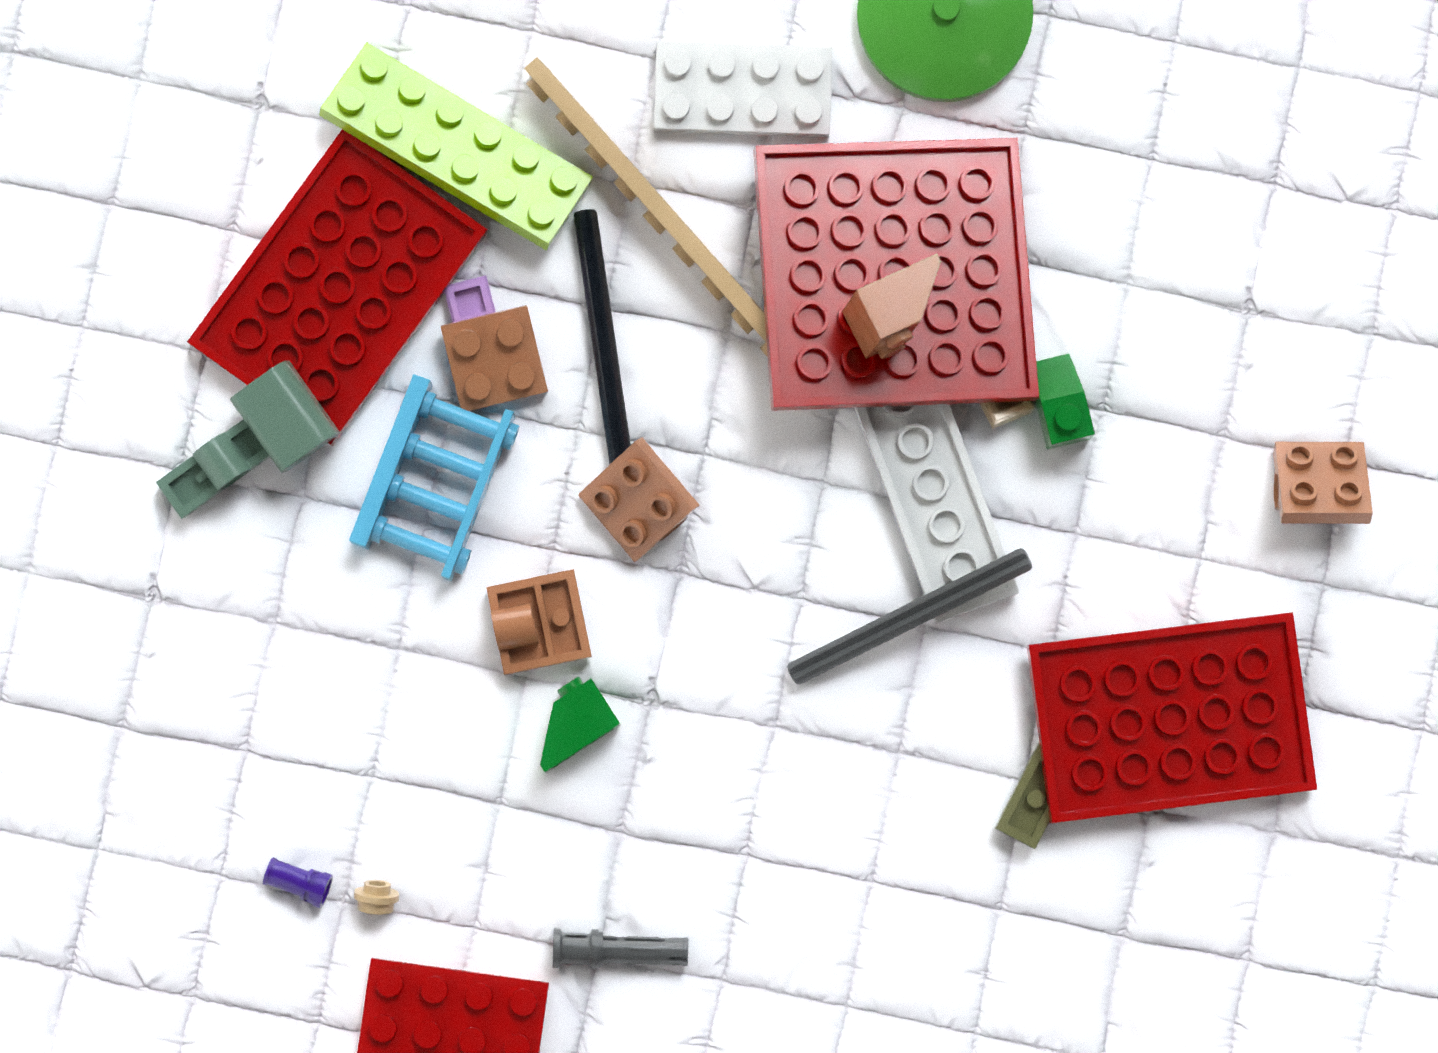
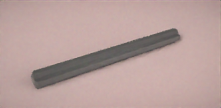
(910, 616)

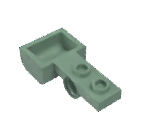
(278, 423)

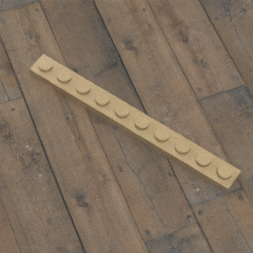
(634, 184)

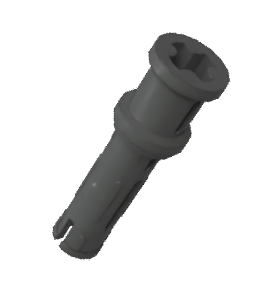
(596, 949)

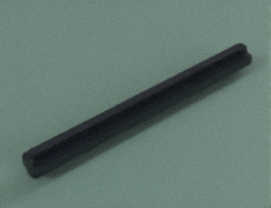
(602, 332)

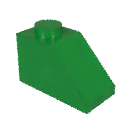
(1062, 403)
(576, 722)

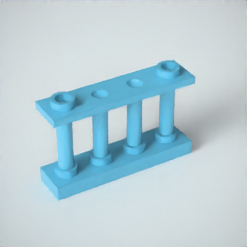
(406, 444)

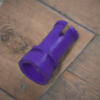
(309, 885)

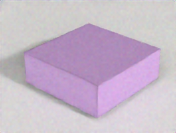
(469, 299)

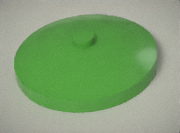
(944, 45)

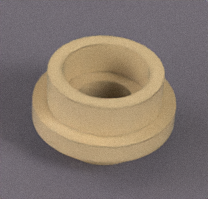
(376, 897)

